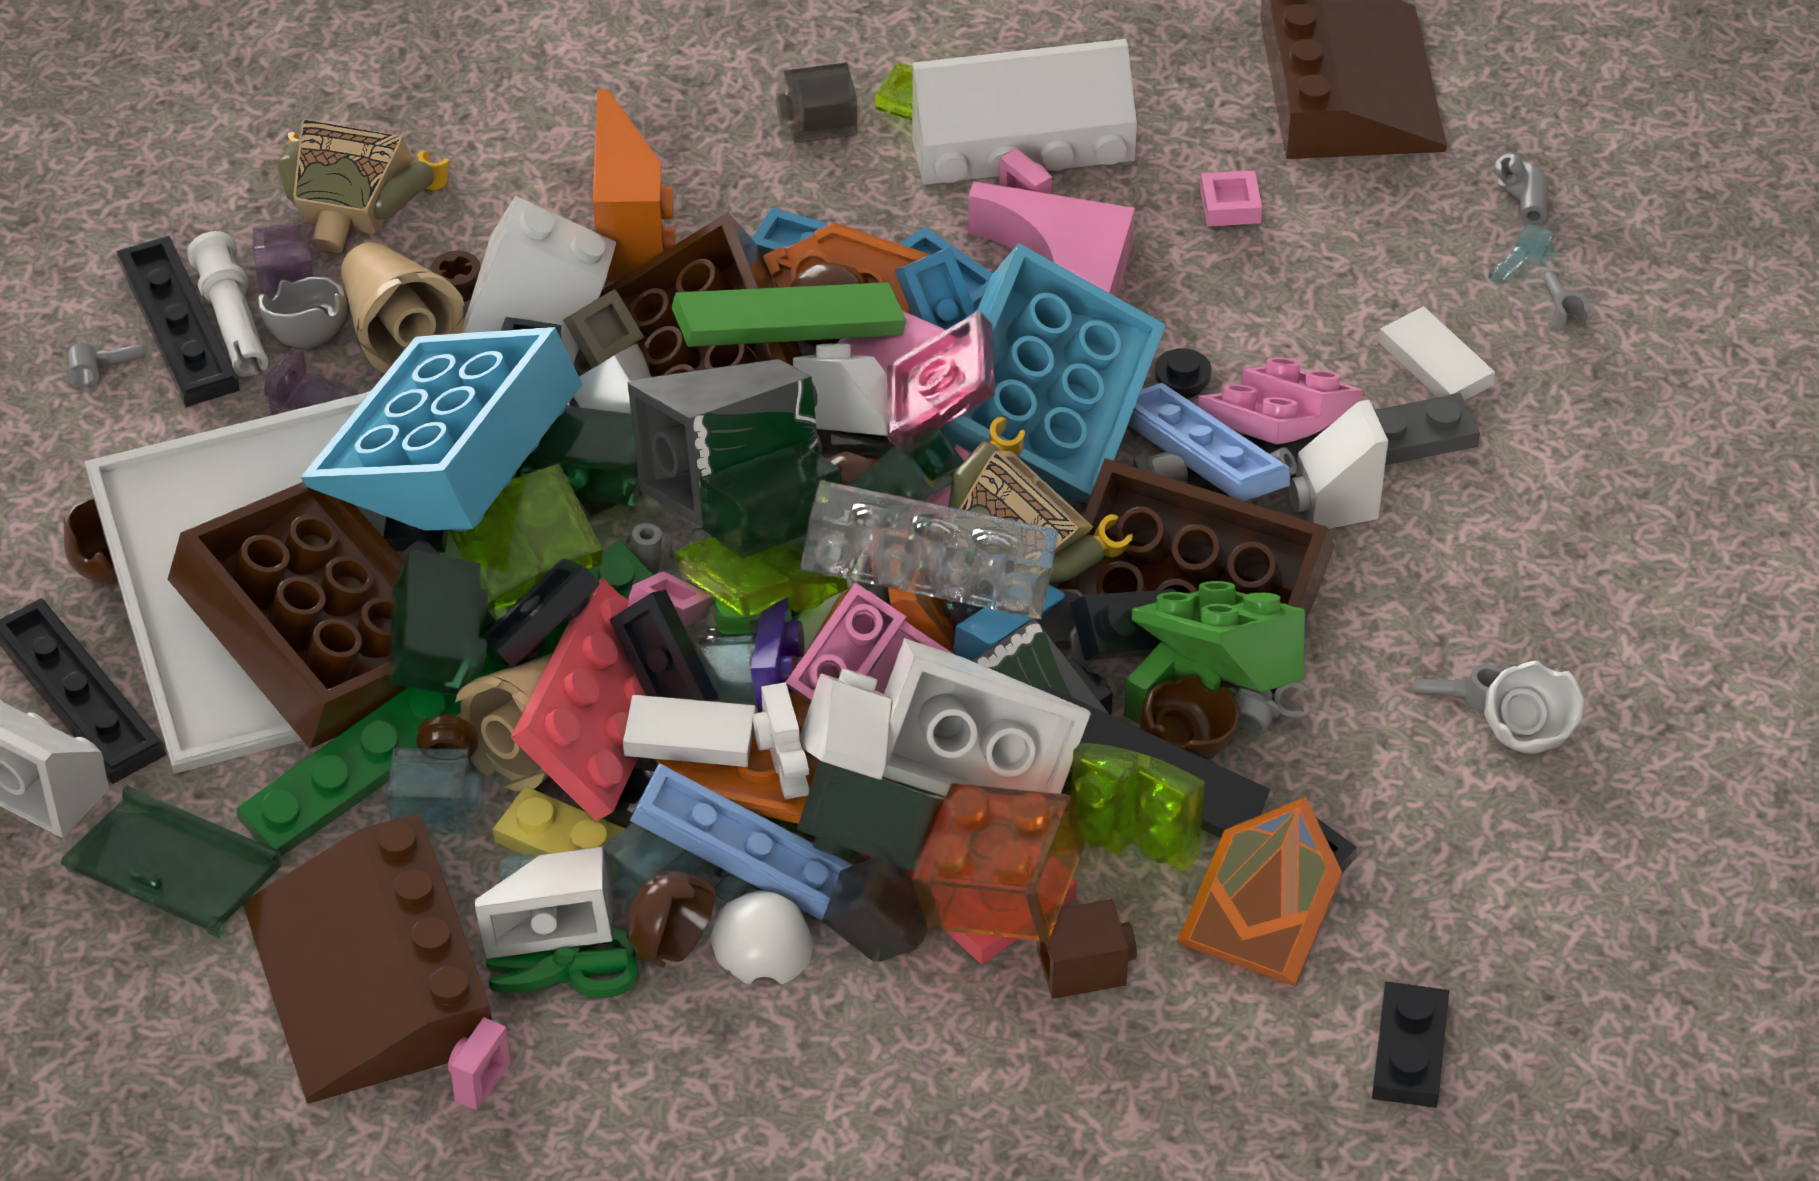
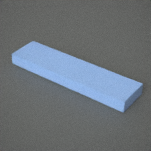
(1206, 444)
(738, 840)

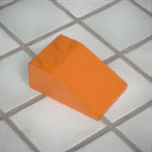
(628, 191)

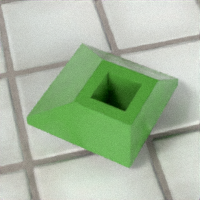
(1236, 634)

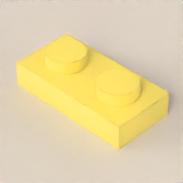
(545, 825)

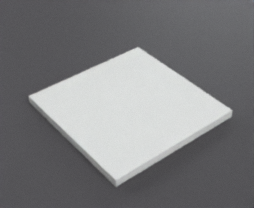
(144, 503)

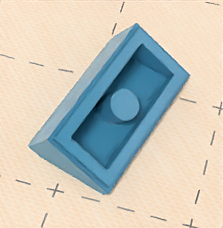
(991, 626)

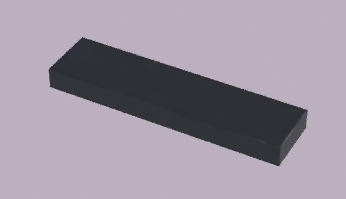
(178, 321)
(78, 689)
(1227, 795)

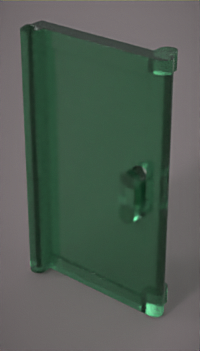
(193, 863)

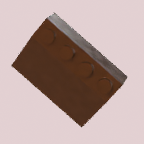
(1350, 78)
(708, 260)
(1199, 537)
(299, 603)
(367, 961)

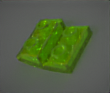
(527, 533)
(756, 581)
(1137, 800)

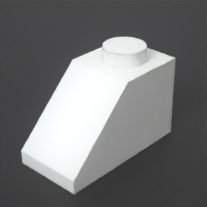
(606, 384)
(848, 390)
(1342, 470)
(848, 723)
(548, 905)

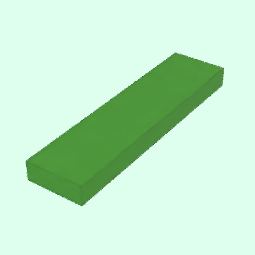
(788, 314)

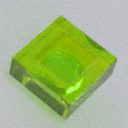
(896, 92)

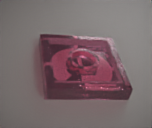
(941, 379)

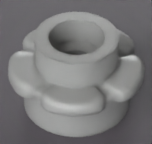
(1255, 708)

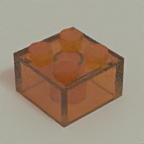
(999, 862)

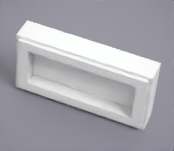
(1436, 355)
(689, 730)

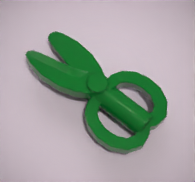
(570, 965)

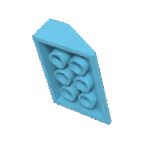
(1062, 370)
(448, 426)

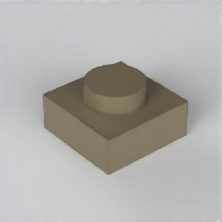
(603, 328)

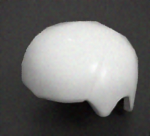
(1533, 707)
(762, 938)

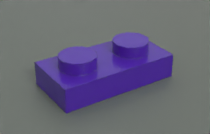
(775, 648)

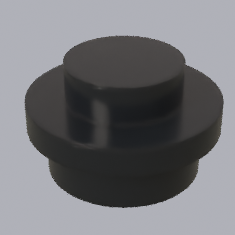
(1183, 371)

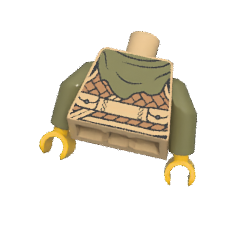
(352, 179)
(1003, 486)

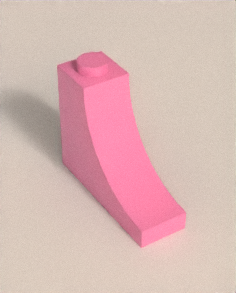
(1072, 232)

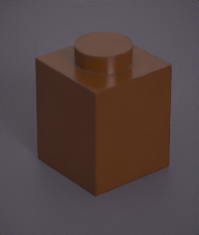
(1087, 950)

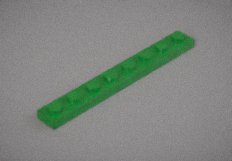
(361, 756)

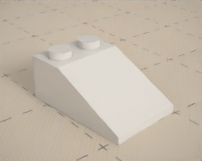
(538, 271)
(975, 726)

